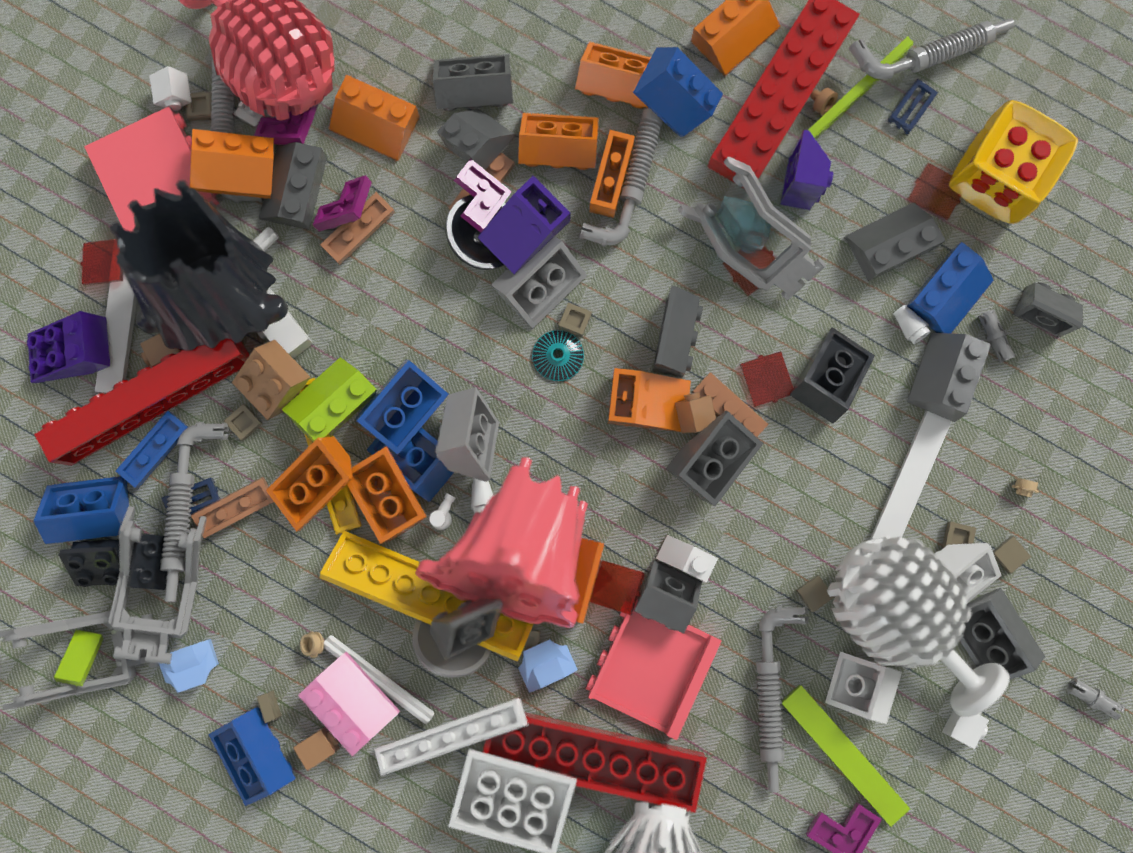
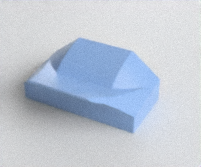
(546, 665)
(190, 666)

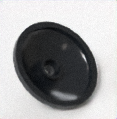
(462, 240)

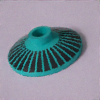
(561, 368)

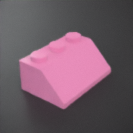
(349, 703)

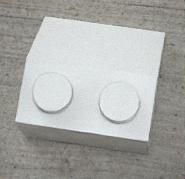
(863, 688)

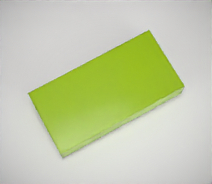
(78, 658)

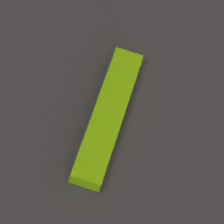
(858, 91)
(845, 755)

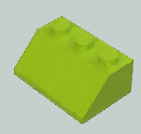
(330, 400)

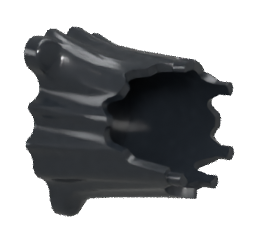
(195, 272)

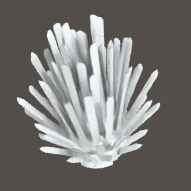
(656, 831)

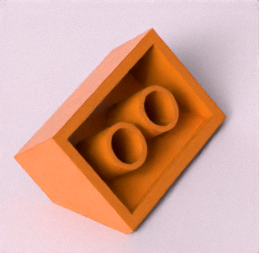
(734, 32)
(611, 73)
(373, 117)
(558, 141)
(231, 164)
(311, 481)
(385, 496)
(586, 571)

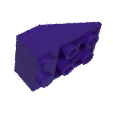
(524, 225)
(69, 348)

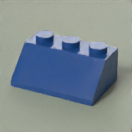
(677, 90)
(952, 289)
(402, 406)
(82, 510)
(252, 756)

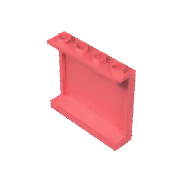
(143, 158)
(653, 671)

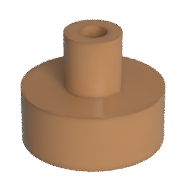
(823, 100)

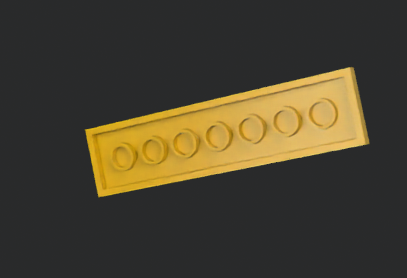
(393, 582)

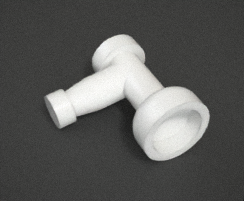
(441, 518)

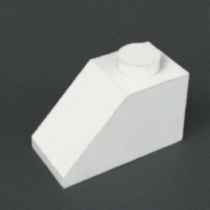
(687, 558)

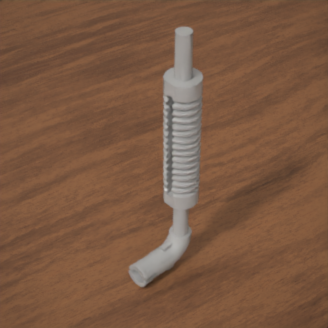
(933, 52)
(223, 118)
(634, 183)
(180, 502)
(769, 690)

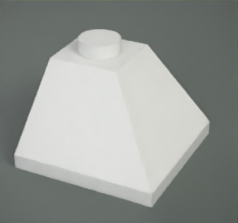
(971, 565)

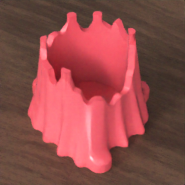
(518, 551)

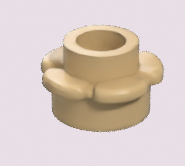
(1025, 487)
(312, 644)

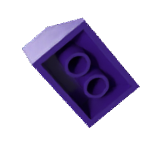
(806, 174)

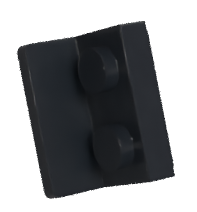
(92, 562)
(146, 563)

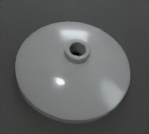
(432, 659)

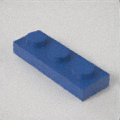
(152, 450)

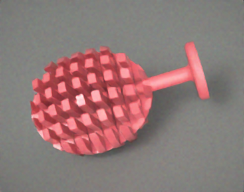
(270, 53)

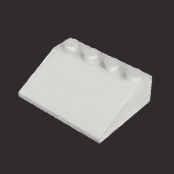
(512, 802)

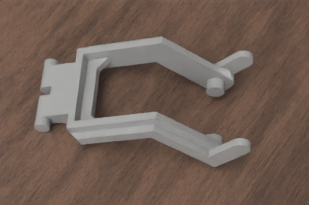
(788, 266)
(151, 634)
(122, 674)

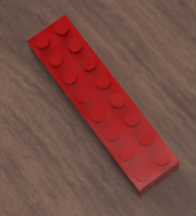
(784, 87)
(138, 401)
(606, 760)

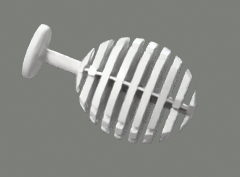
(911, 614)

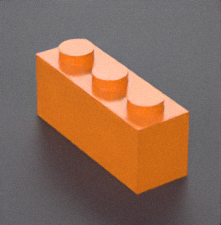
(611, 173)

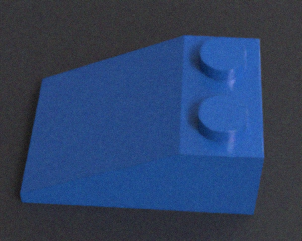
(419, 464)

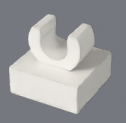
(248, 116)

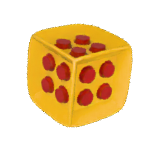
(1013, 162)

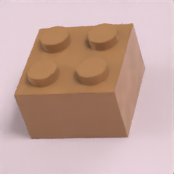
(270, 379)

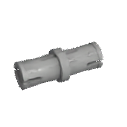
(996, 336)
(1095, 698)

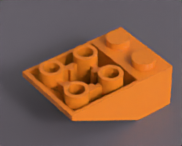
(646, 399)

